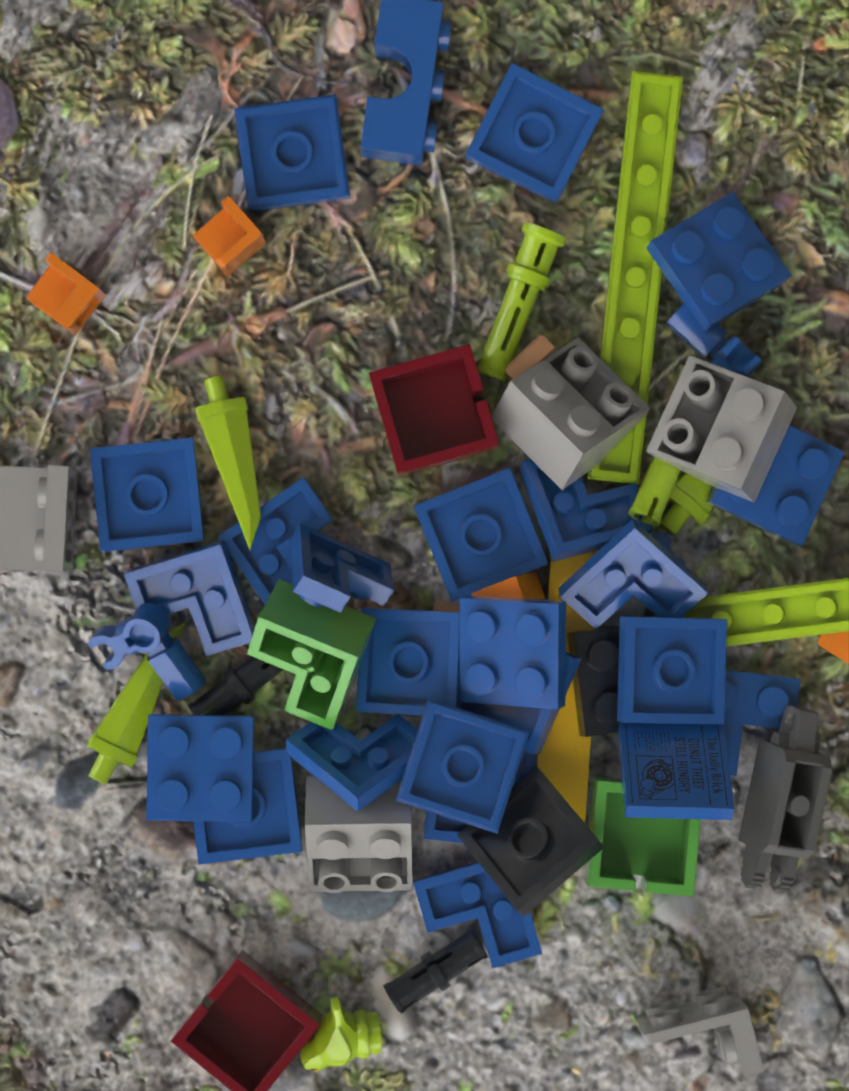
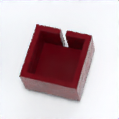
(432, 411)
(247, 1027)

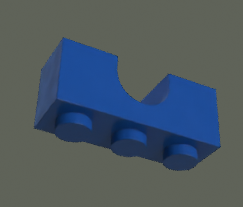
(400, 126)

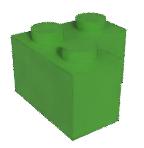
(316, 646)

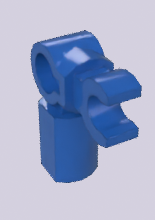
(726, 354)
(148, 633)

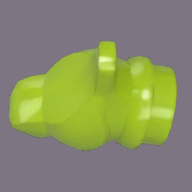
(342, 1038)

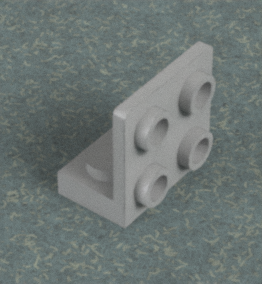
(37, 518)
(712, 1010)

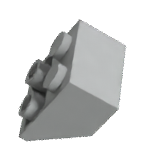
(568, 412)
(722, 428)
(354, 847)

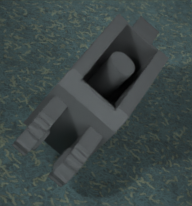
(784, 801)

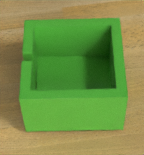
(654, 848)

